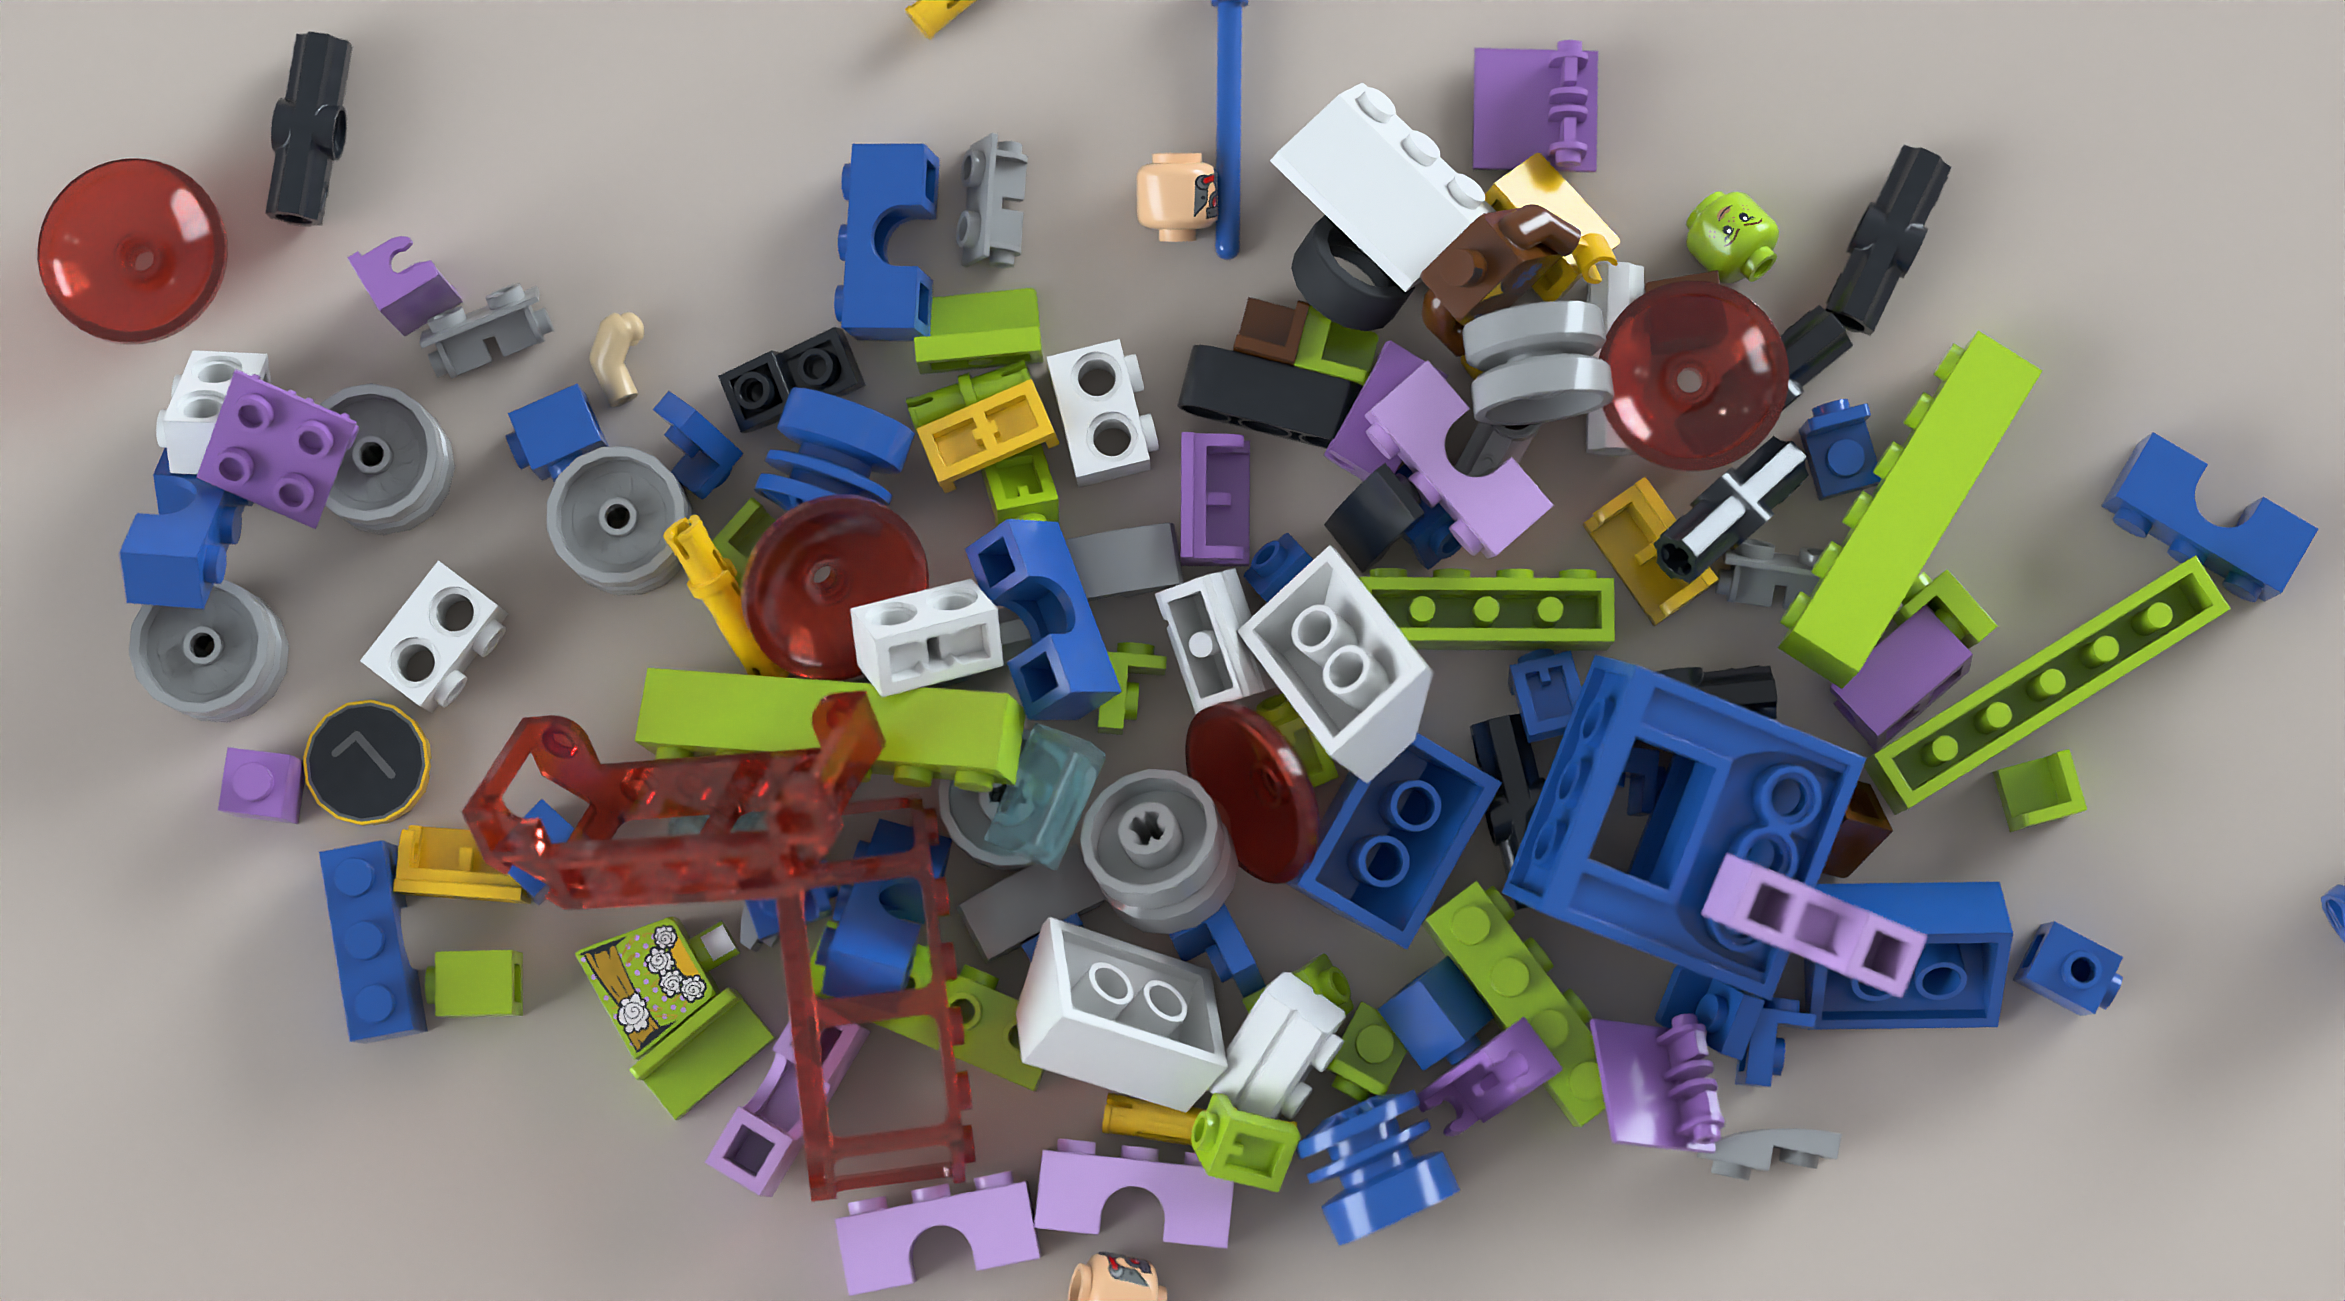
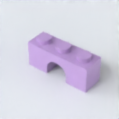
(1485, 509)
(1814, 925)
(768, 1130)
(1078, 1183)
(881, 1240)

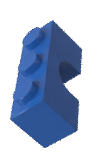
(884, 191)
(2158, 499)
(182, 549)
(1033, 575)
(365, 919)
(872, 944)

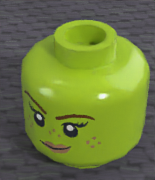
(1732, 237)

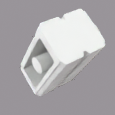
(1206, 641)
(1278, 1048)

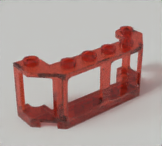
(797, 788)
(812, 1015)

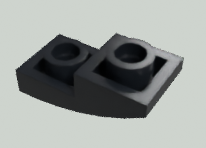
(762, 385)
(1375, 516)

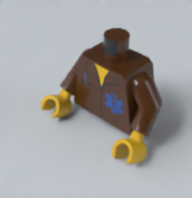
(1497, 264)

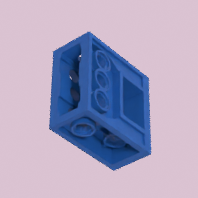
(1729, 789)

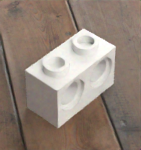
(197, 403)
(1089, 415)
(422, 627)
(927, 637)

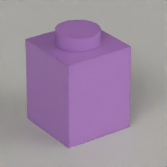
(262, 785)

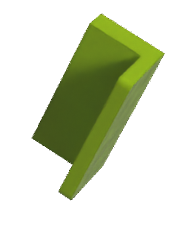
(981, 331)
(703, 1052)

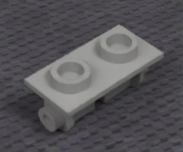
(990, 176)
(462, 335)
(1758, 569)

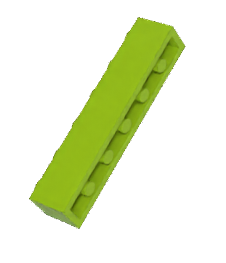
(1908, 510)
(2045, 685)
(926, 730)

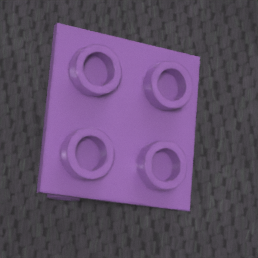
(1535, 105)
(276, 448)
(1658, 1084)

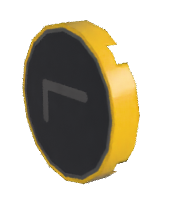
(367, 763)

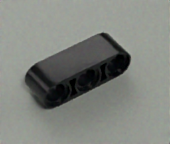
(1266, 395)

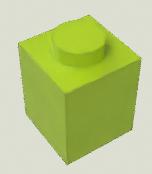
(476, 983)

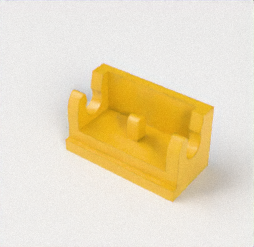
(986, 433)
(1626, 534)
(450, 866)

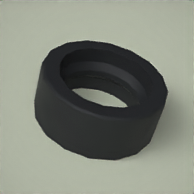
(1336, 291)

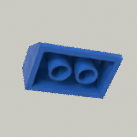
(1396, 839)
(1956, 974)

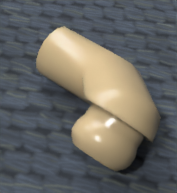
(609, 353)

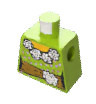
(656, 978)

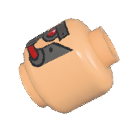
(1177, 195)
(1115, 1278)

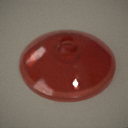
(101, 229)
(1731, 351)
(809, 623)
(1257, 789)

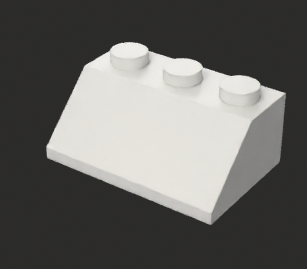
(1381, 183)
(1342, 665)
(1120, 1017)

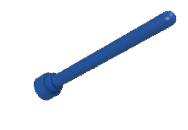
(1228, 125)

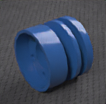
(836, 450)
(1376, 1166)

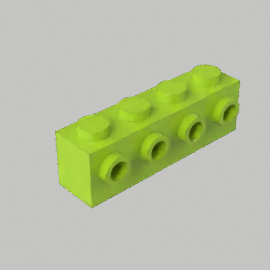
(1498, 611)
(1514, 985)
(986, 1016)

